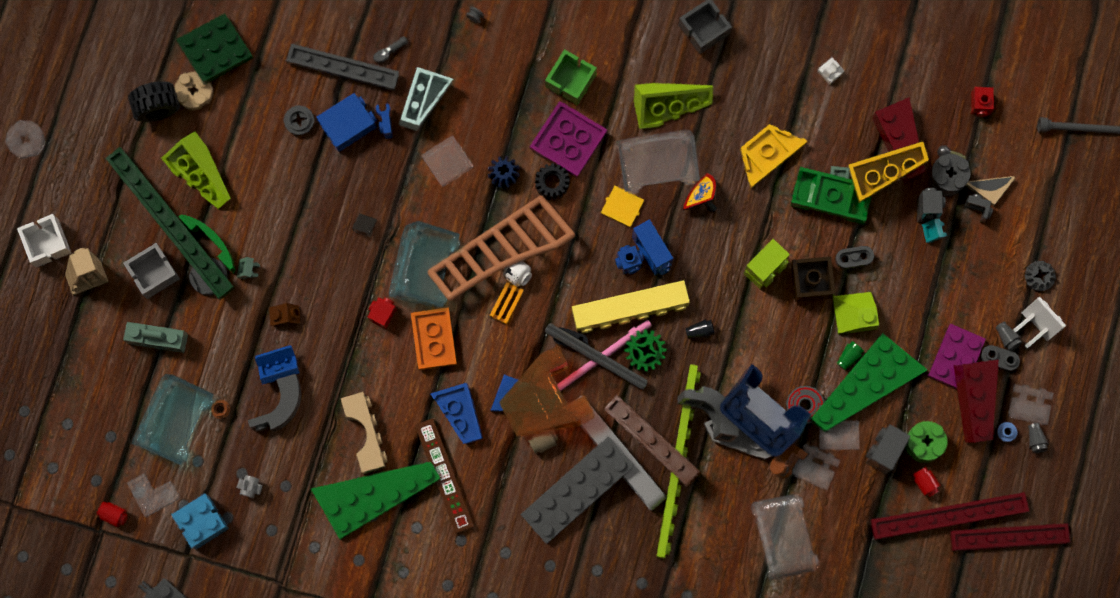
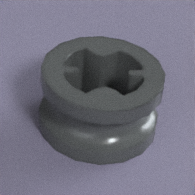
(474, 15)

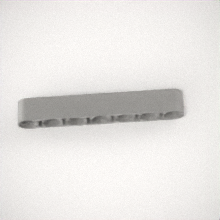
(636, 477)

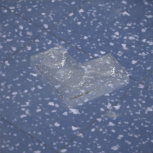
(151, 499)

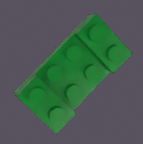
(828, 195)

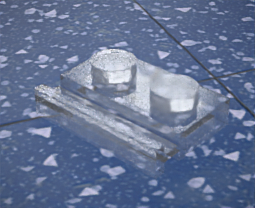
(841, 437)

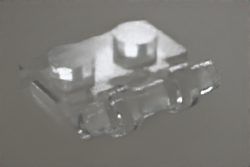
(1028, 410)
(812, 472)

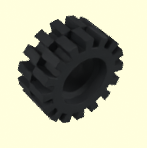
(552, 192)

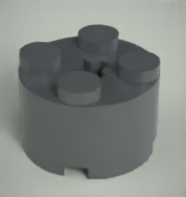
(958, 169)

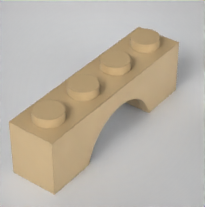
(370, 456)

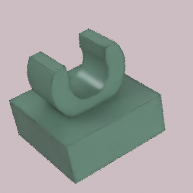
(245, 268)

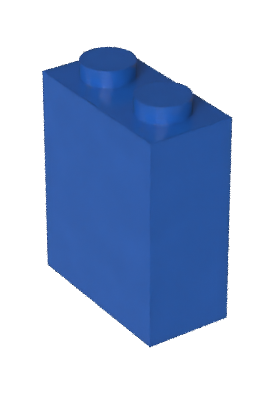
(347, 121)

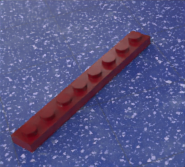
(949, 515)

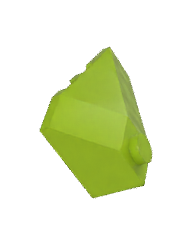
(662, 102)
(194, 163)

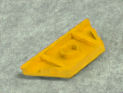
(767, 152)

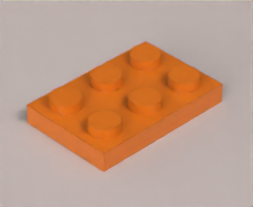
(433, 338)

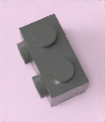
(930, 205)

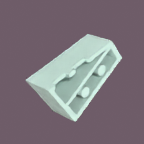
(423, 96)

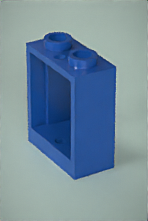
(652, 248)

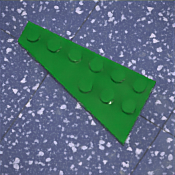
(872, 378)
(363, 499)

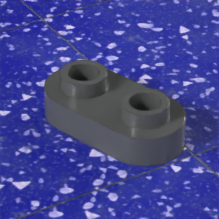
(853, 256)
(1002, 355)

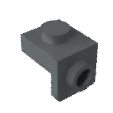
(978, 203)

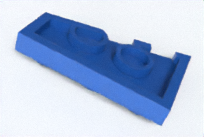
(460, 411)

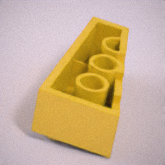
(882, 170)

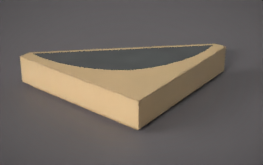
(990, 188)

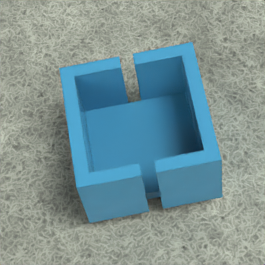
(199, 522)

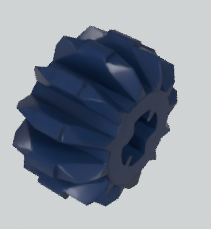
(508, 176)

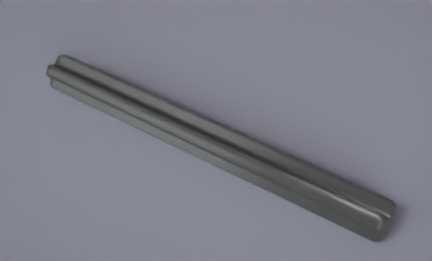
(596, 356)

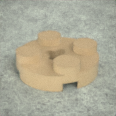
(200, 98)

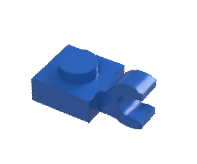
(385, 125)

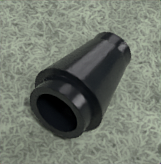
(700, 330)

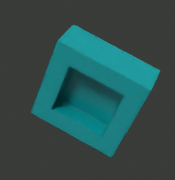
(933, 230)

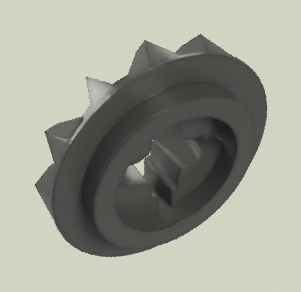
(291, 116)
(1037, 283)

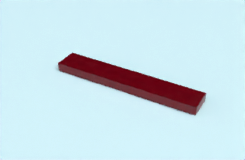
(1010, 537)

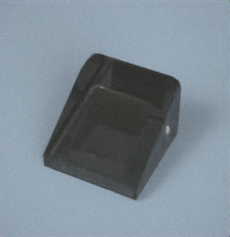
(364, 225)

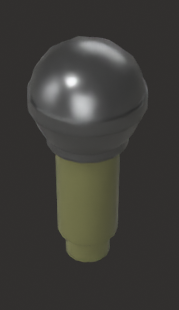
(943, 150)

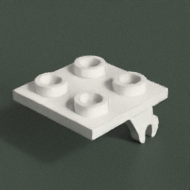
(1043, 318)

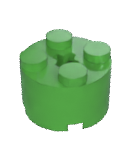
(934, 434)

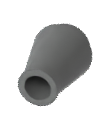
(1009, 337)
(1037, 439)

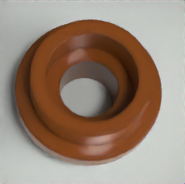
(214, 409)

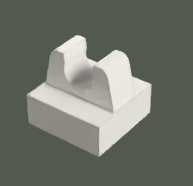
(830, 71)

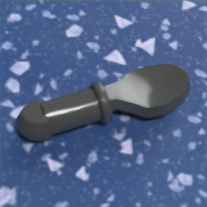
(383, 54)

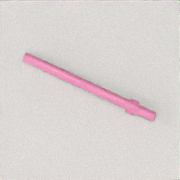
(609, 351)

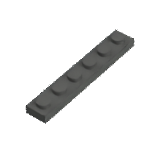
(343, 67)

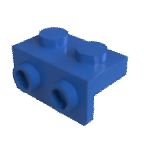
(277, 364)

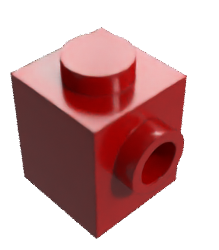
(982, 101)
(381, 312)

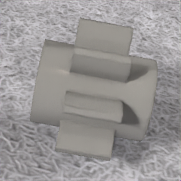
(249, 486)

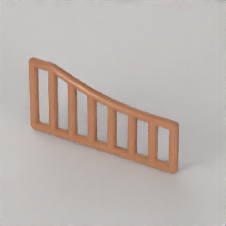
(515, 257)

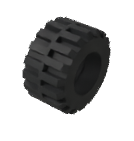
(153, 101)

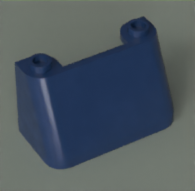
(761, 416)

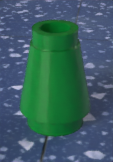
(849, 355)

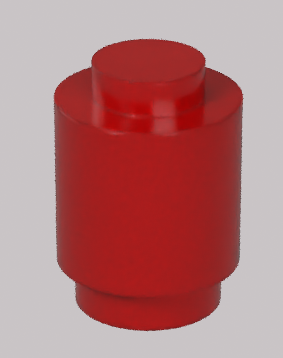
(926, 482)
(112, 514)

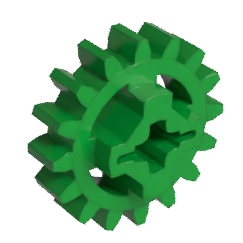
(640, 361)

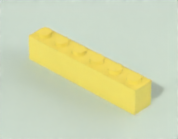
(630, 306)

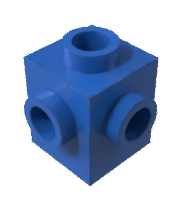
(629, 266)

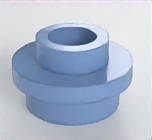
(1001, 434)

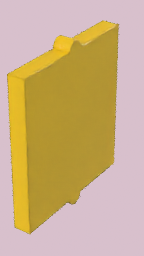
(622, 206)

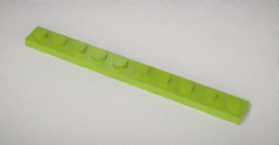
(674, 489)

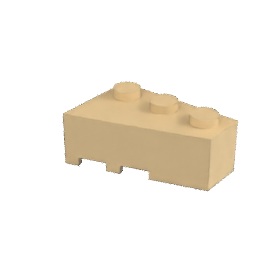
(84, 271)

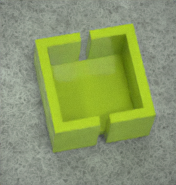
(766, 264)

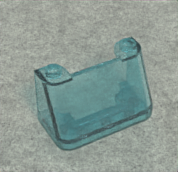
(420, 250)
(171, 418)

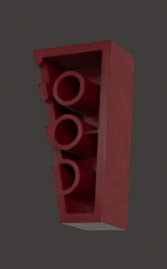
(898, 131)
(977, 398)

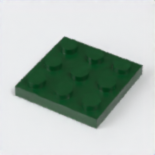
(214, 49)

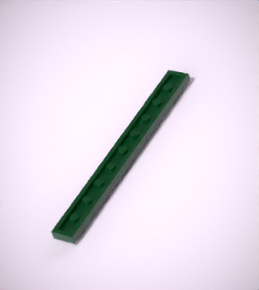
(170, 223)

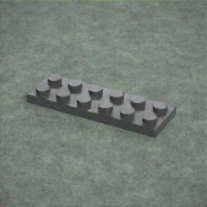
(577, 490)

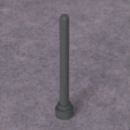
(1045, 125)

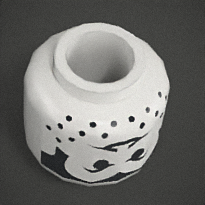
(518, 274)

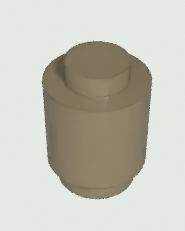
(543, 441)

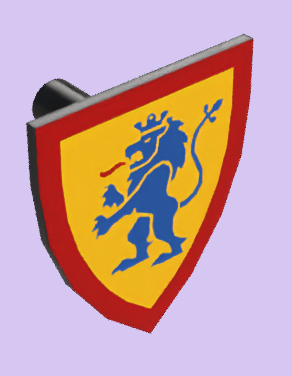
(702, 193)

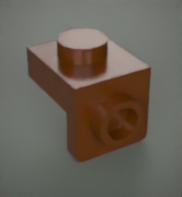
(284, 314)

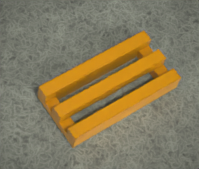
(513, 288)

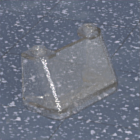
(658, 159)
(784, 536)

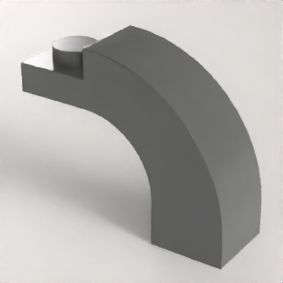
(710, 402)
(286, 409)

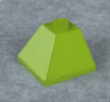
(855, 313)

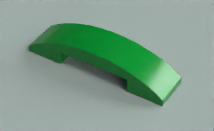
(196, 225)

